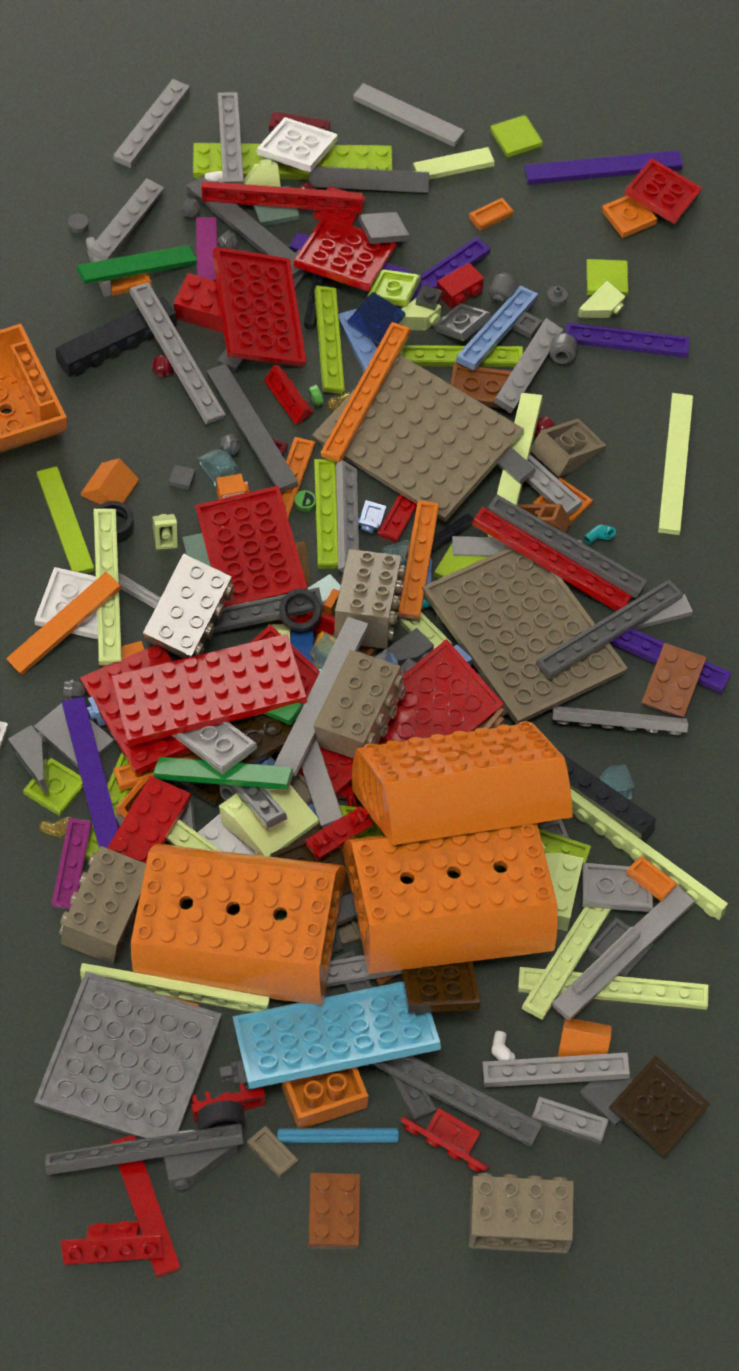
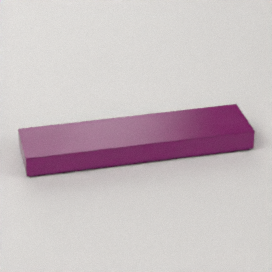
(206, 241)
(71, 862)

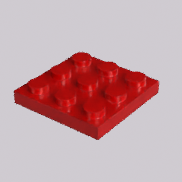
(663, 191)

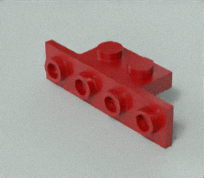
(451, 1134)
(112, 1243)

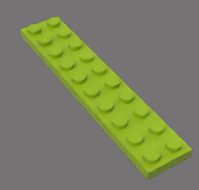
(208, 159)

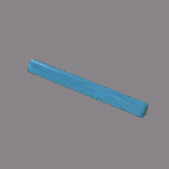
(338, 1135)

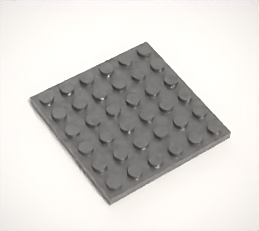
(128, 1058)

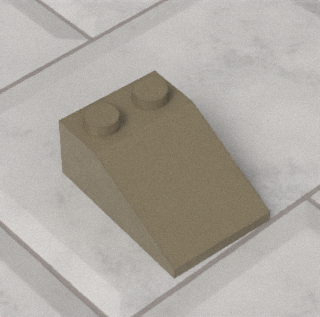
(566, 446)

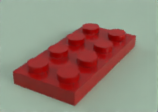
(150, 819)

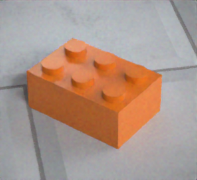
(325, 1096)

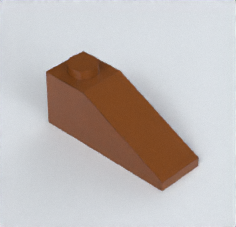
(550, 513)

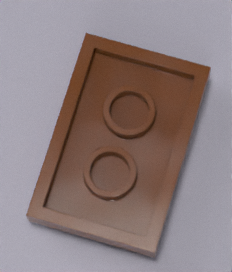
(481, 384)
(673, 681)
(334, 1210)

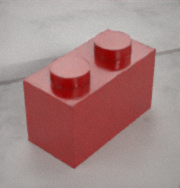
(460, 285)

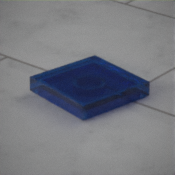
(375, 317)

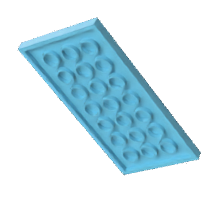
(333, 1036)

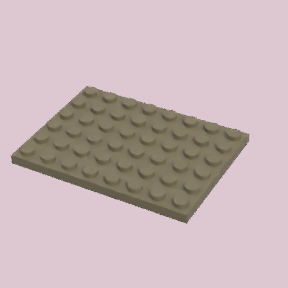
(426, 438)
(510, 616)

